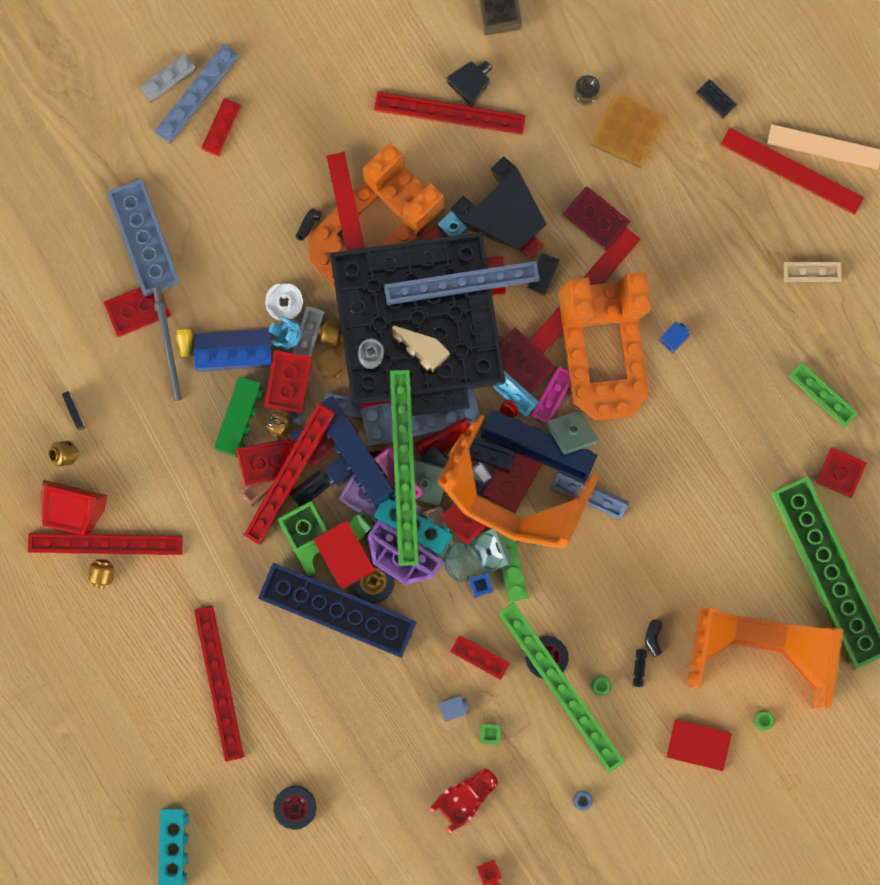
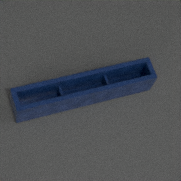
(536, 445)
(356, 456)

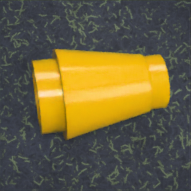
(184, 341)

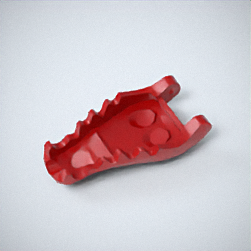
(463, 800)

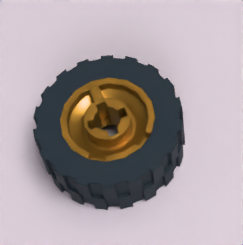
(378, 592)

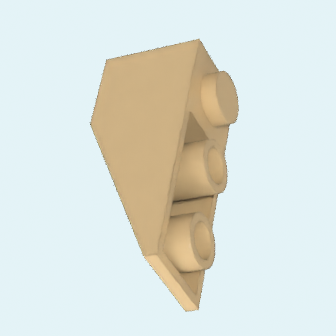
(426, 348)

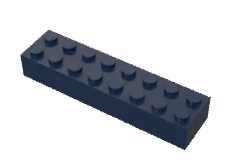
(337, 610)

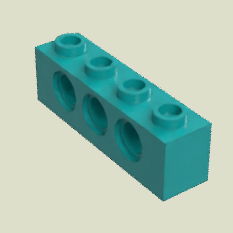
(436, 545)
(181, 818)

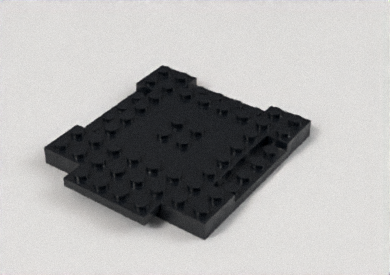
(458, 321)

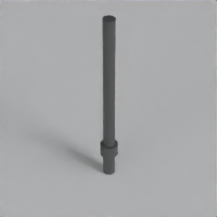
(160, 307)

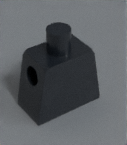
(470, 81)

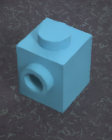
(452, 225)

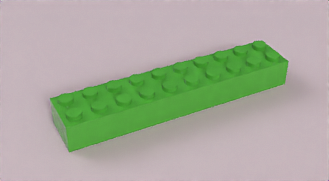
(829, 571)

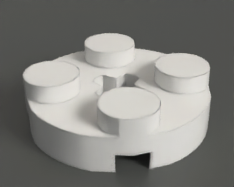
(284, 291)

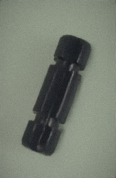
(639, 670)

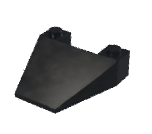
(506, 213)

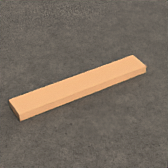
(824, 146)

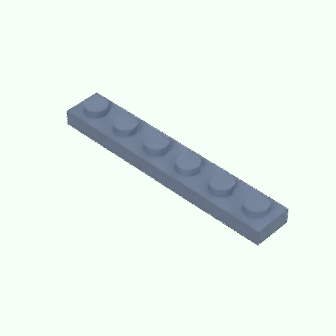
(196, 93)

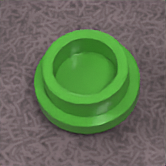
(601, 686)

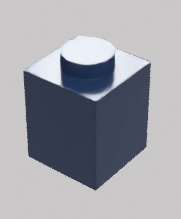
(337, 472)

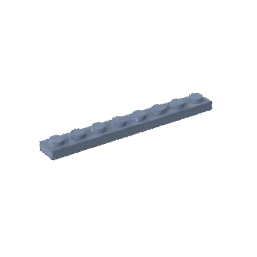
(461, 282)

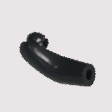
(307, 223)
(651, 637)

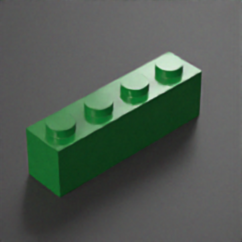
(238, 416)

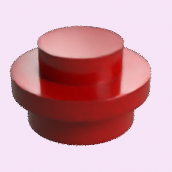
(509, 408)

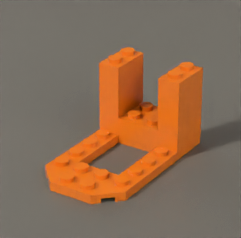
(398, 190)
(600, 305)

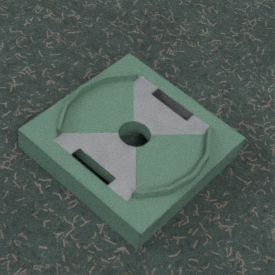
(491, 561)

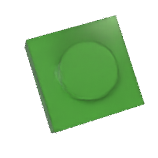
(490, 734)

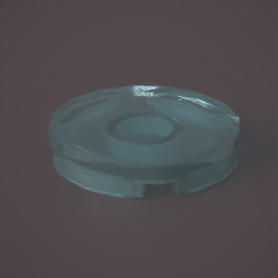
(461, 562)

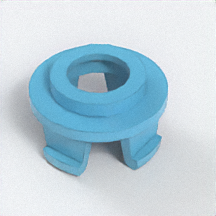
(283, 332)

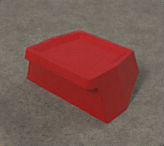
(70, 507)

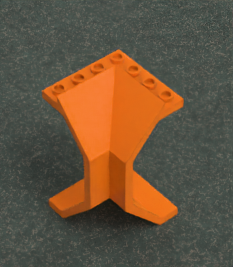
(549, 527)
(809, 649)

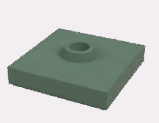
(571, 432)
(427, 479)

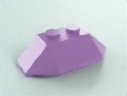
(384, 555)

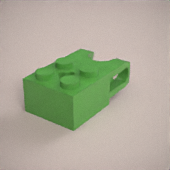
(302, 541)

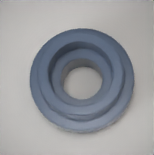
(587, 805)

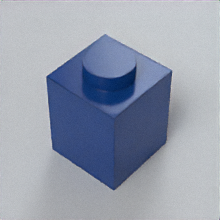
(674, 336)
(480, 585)

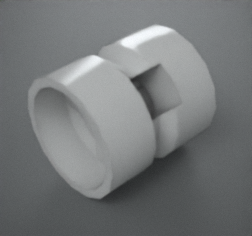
(370, 353)

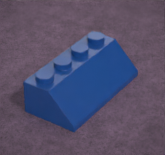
(233, 350)

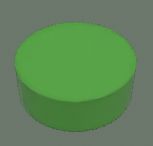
(764, 720)

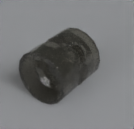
(587, 90)

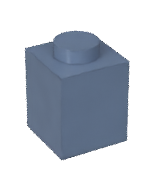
(454, 708)

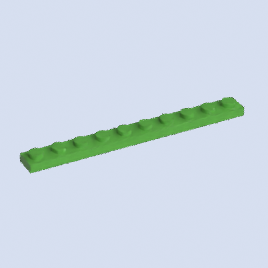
(404, 467)
(561, 687)

